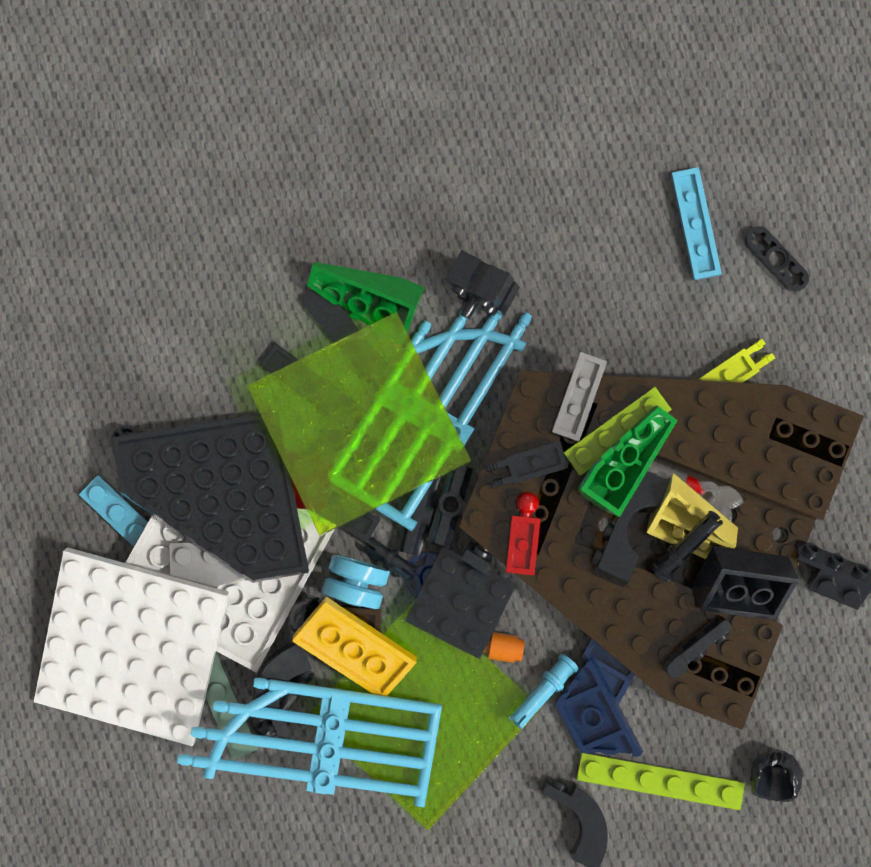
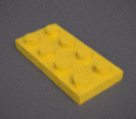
(354, 648)

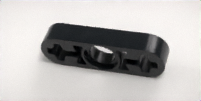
(788, 258)

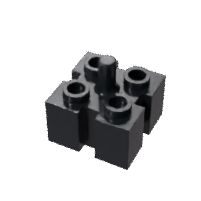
(481, 285)

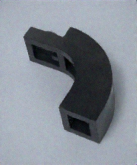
(281, 666)
(593, 834)

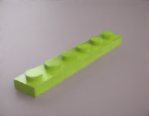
(660, 781)

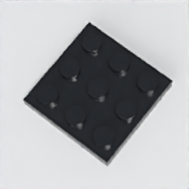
(460, 603)

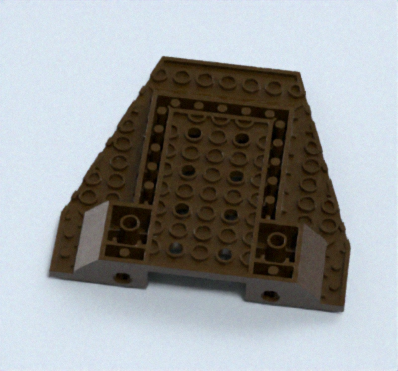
(760, 439)

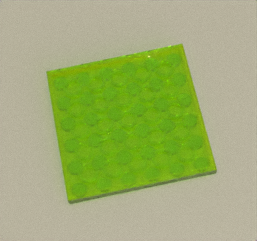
(358, 424)
(471, 724)

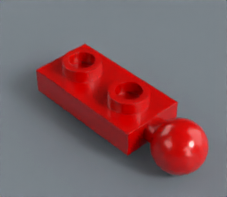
(523, 536)

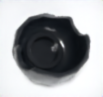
(301, 611)

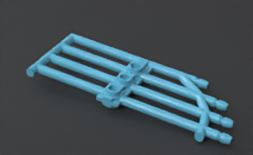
(445, 341)
(328, 739)

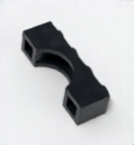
(617, 558)

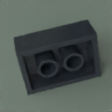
(744, 583)

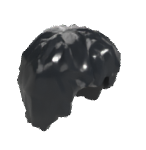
(776, 776)

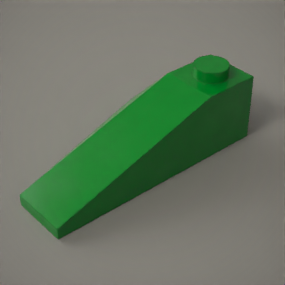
(366, 293)
(622, 467)

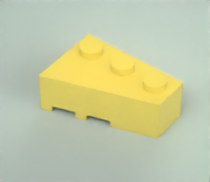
(681, 511)

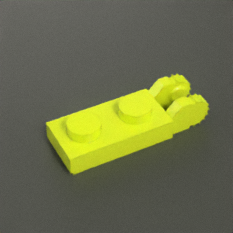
(739, 366)

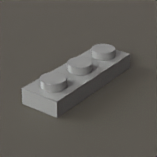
(579, 396)

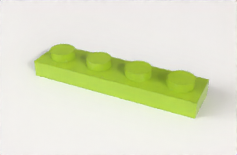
(595, 444)

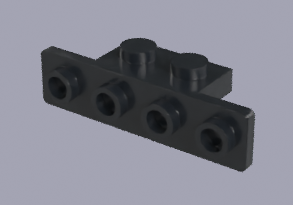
(835, 575)

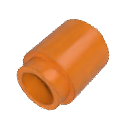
(505, 647)

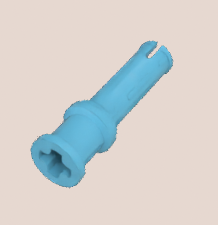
(552, 681)

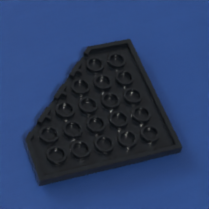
(220, 490)

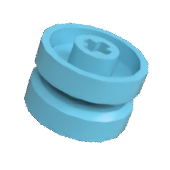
(354, 586)

